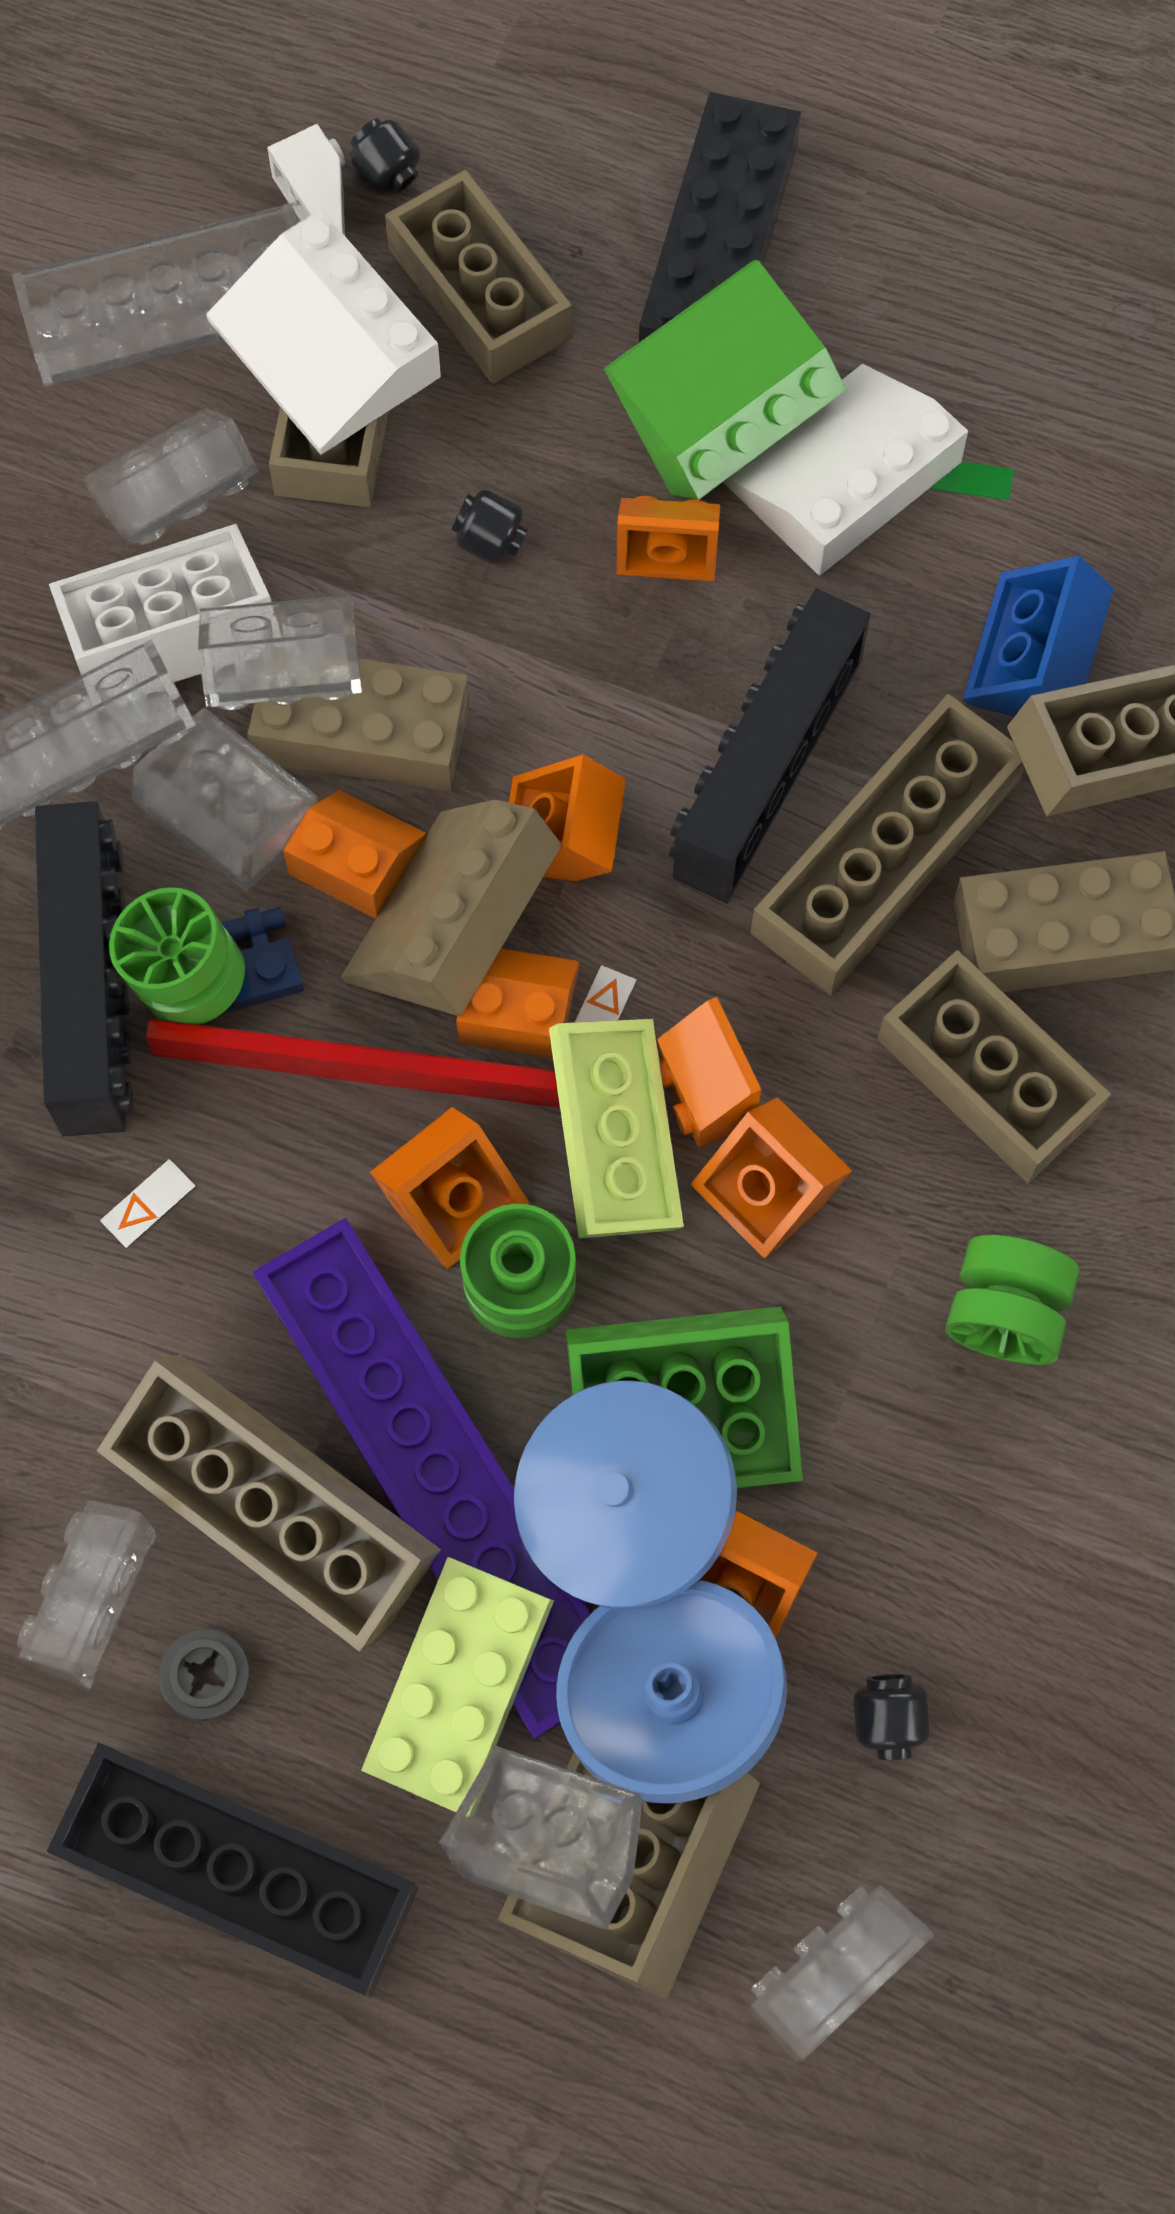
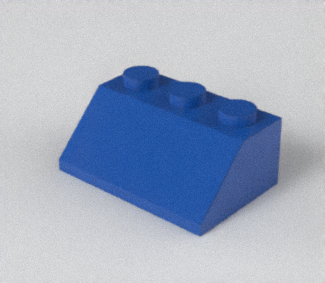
(1038, 634)

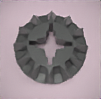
(198, 1648)

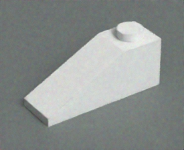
(310, 174)

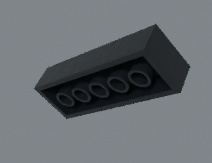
(724, 202)
(768, 745)
(77, 977)
(234, 1869)

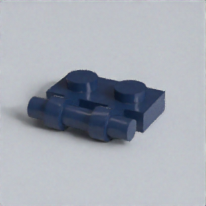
(269, 967)

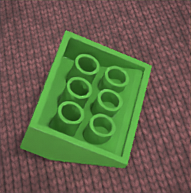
(723, 381)
(722, 1363)

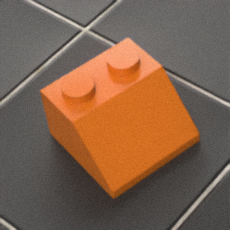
(667, 538)
(581, 808)
(351, 851)
(519, 1003)
(707, 1074)
(770, 1176)
(446, 1182)
(762, 1568)

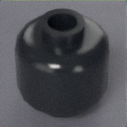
(385, 155)
(489, 526)
(891, 1715)

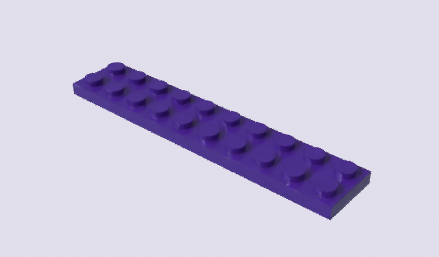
(414, 1433)

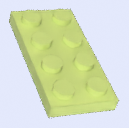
(615, 1127)
(457, 1684)

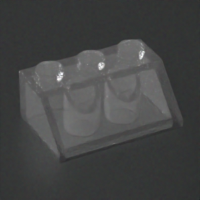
(172, 475)
(279, 652)
(222, 799)
(87, 1592)
(547, 1836)
(837, 1970)

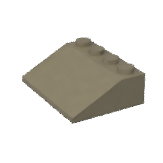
(455, 905)
(673, 1879)

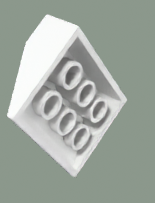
(325, 333)
(850, 467)
(157, 599)

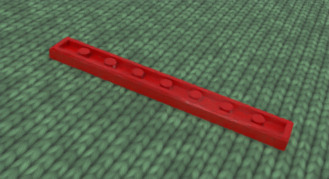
(353, 1063)

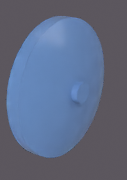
(625, 1495)
(673, 1694)

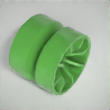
(177, 956)
(518, 1270)
(1013, 1299)

